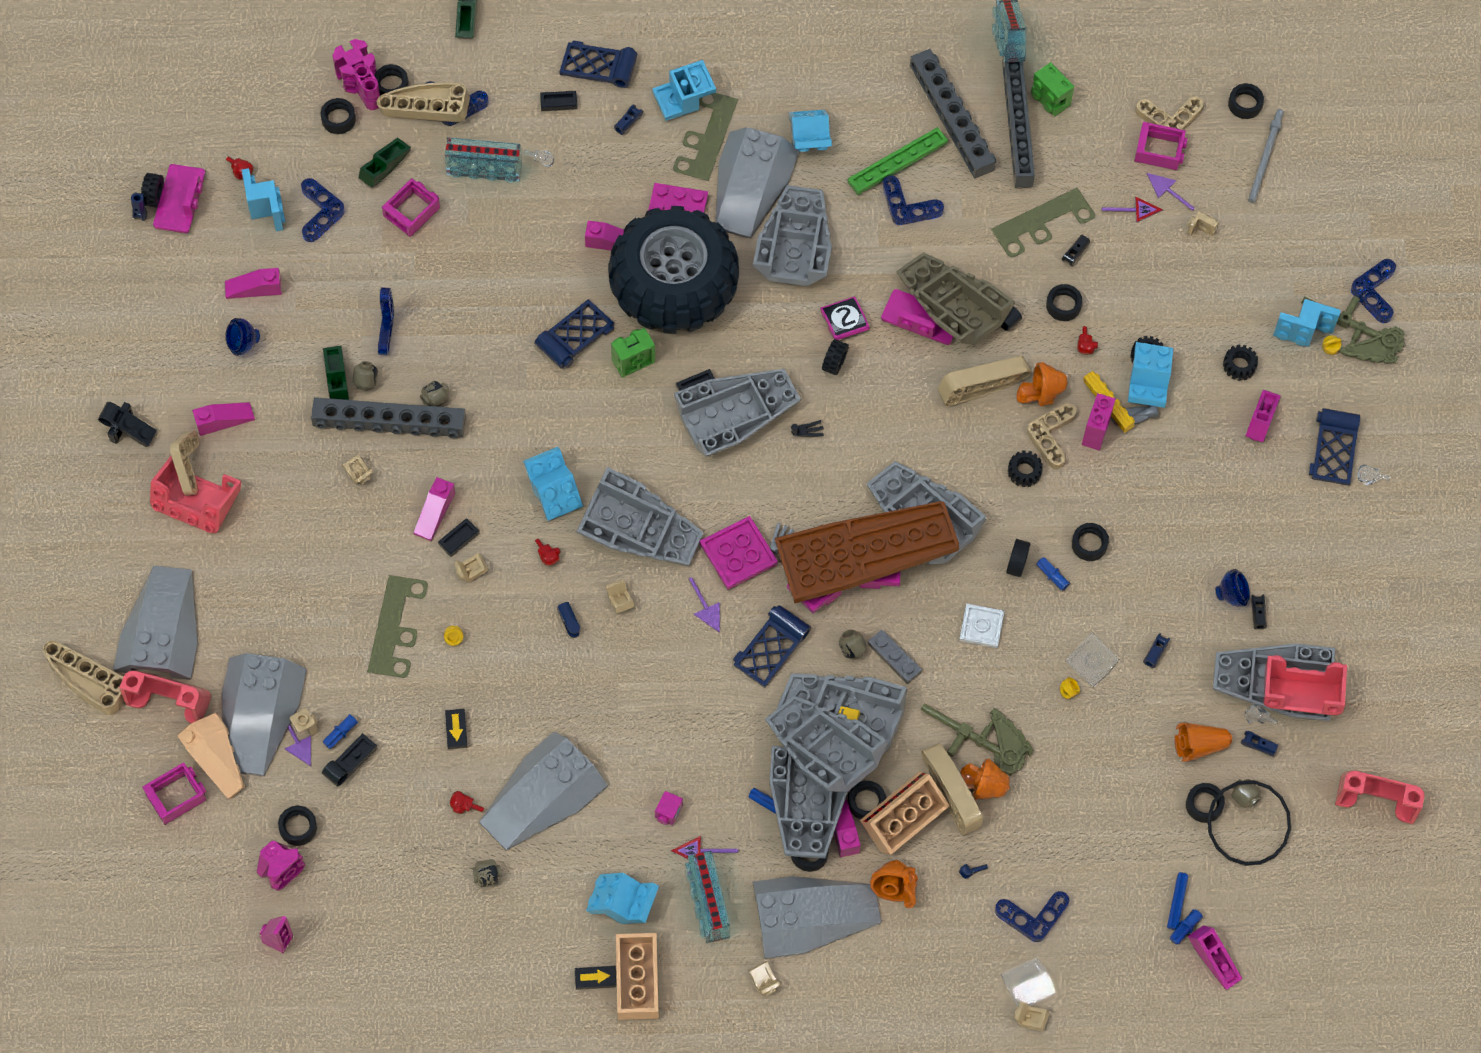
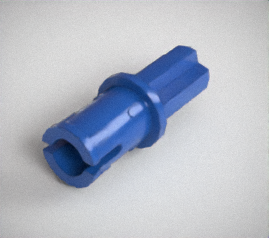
(1053, 574)
(340, 731)
(1186, 926)

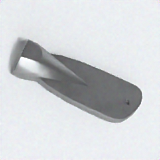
(1141, 413)

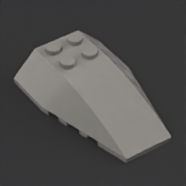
(751, 178)
(795, 239)
(902, 488)
(637, 522)
(161, 626)
(878, 701)
(258, 705)
(827, 745)
(542, 791)
(811, 912)

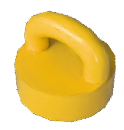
(1331, 345)
(453, 635)
(1070, 687)

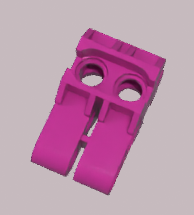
(357, 72)

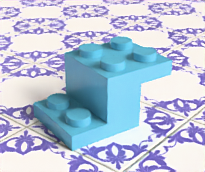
(684, 90)
(810, 130)
(263, 199)
(1302, 328)
(1150, 374)
(553, 483)
(622, 898)

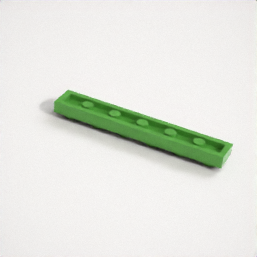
(897, 161)

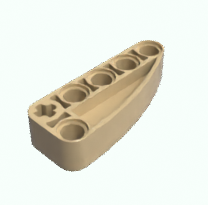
(431, 96)
(982, 380)
(87, 683)
(954, 789)

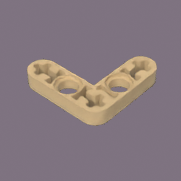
(1170, 121)
(1045, 430)
(179, 451)

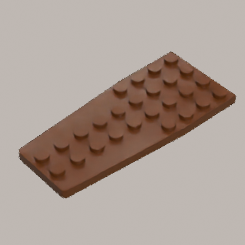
(864, 549)

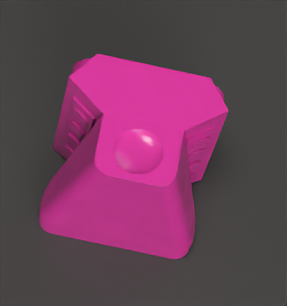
(279, 864)

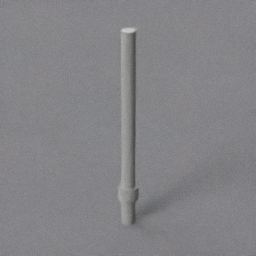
(1274, 128)

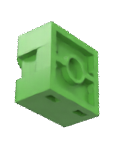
(1052, 89)
(633, 352)

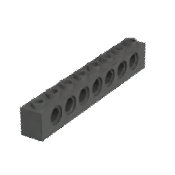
(1018, 124)
(976, 164)
(380, 411)

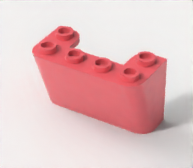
(203, 510)
(138, 686)
(1304, 689)
(1408, 796)

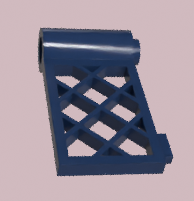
(621, 68)
(559, 350)
(1342, 424)
(787, 625)

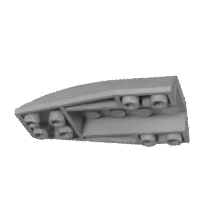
(733, 408)
(1242, 671)
(802, 807)

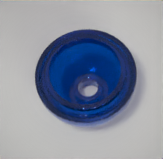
(241, 336)
(1234, 589)

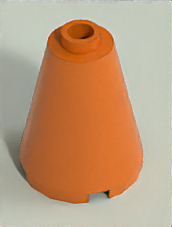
(1200, 740)

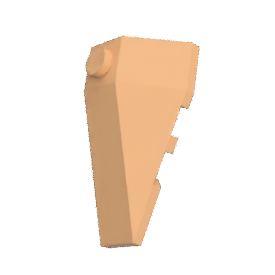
(210, 747)

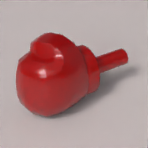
(237, 166)
(1085, 343)
(547, 554)
(462, 803)

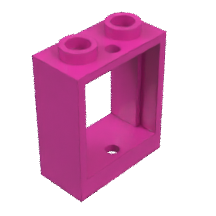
(1164, 133)
(398, 219)
(1098, 421)
(164, 780)

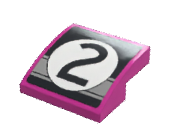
(844, 318)

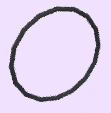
(1210, 826)

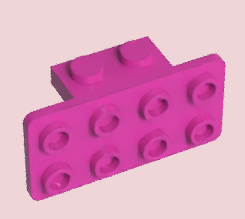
(179, 198)
(907, 313)

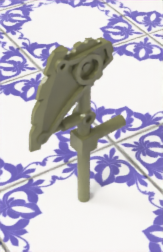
(1377, 349)
(1011, 742)

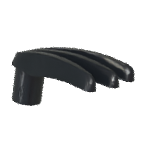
(804, 429)

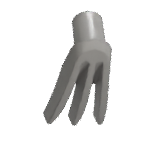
(773, 545)

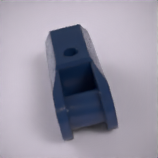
(627, 120)
(138, 206)
(569, 620)
(1155, 651)
(1263, 745)

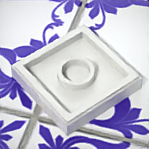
(981, 625)

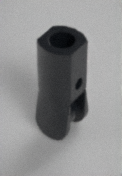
(1076, 249)
(1259, 613)

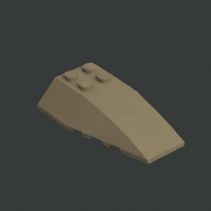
(956, 300)

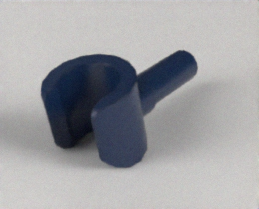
(967, 872)

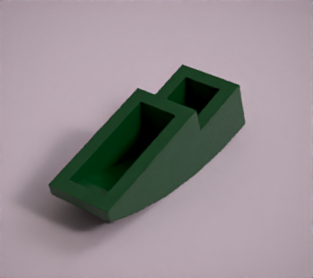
(466, 18)
(383, 162)
(335, 373)

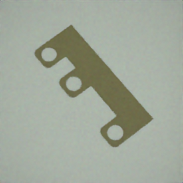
(710, 142)
(1037, 217)
(388, 628)

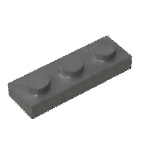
(894, 656)

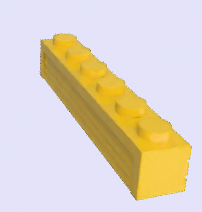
(1119, 413)

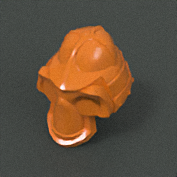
(1045, 387)
(986, 781)
(895, 883)

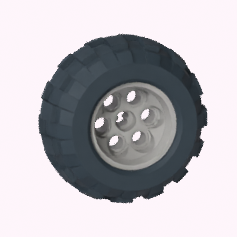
(666, 294)

